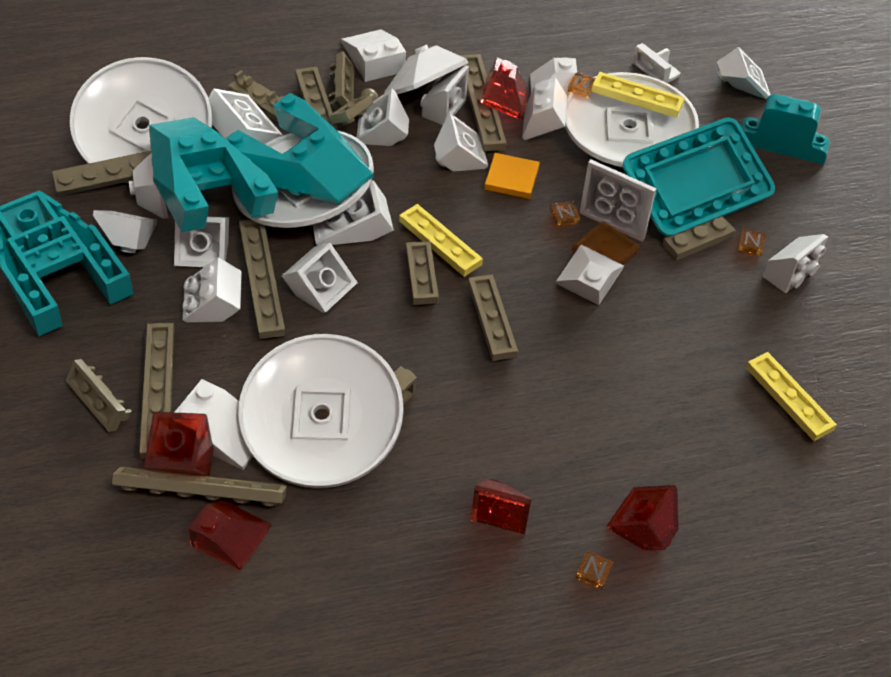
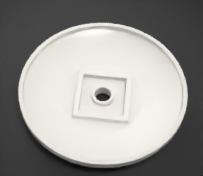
(131, 92)
(600, 122)
(302, 209)
(314, 375)

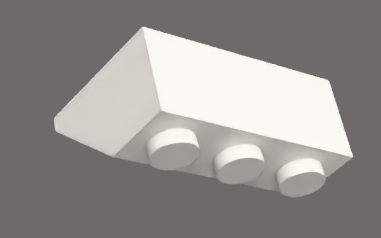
(239, 112)

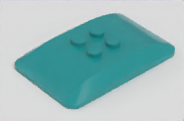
(700, 176)

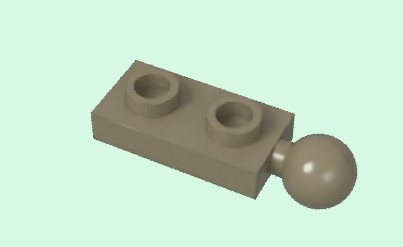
(354, 108)

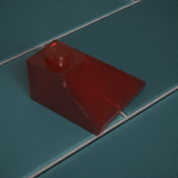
(505, 89)
(180, 443)
(500, 506)
(648, 517)
(227, 533)

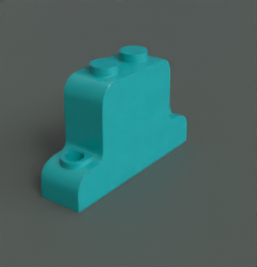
(788, 129)

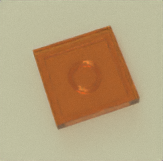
(609, 243)

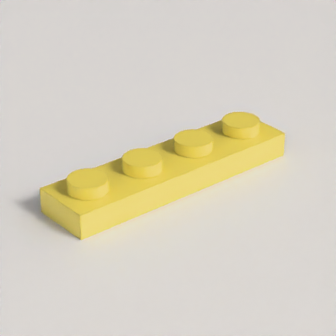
(638, 94)
(442, 240)
(791, 396)

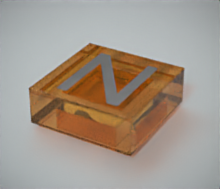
(581, 85)
(564, 213)
(751, 242)
(594, 570)

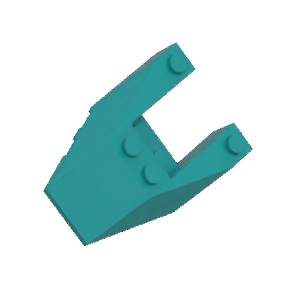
(197, 158)
(316, 165)
(44, 238)

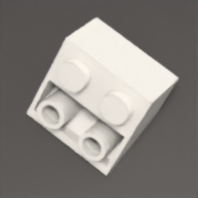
(795, 262)
(212, 293)

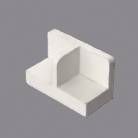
(655, 64)

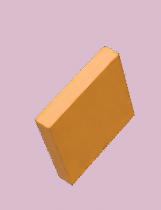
(512, 175)

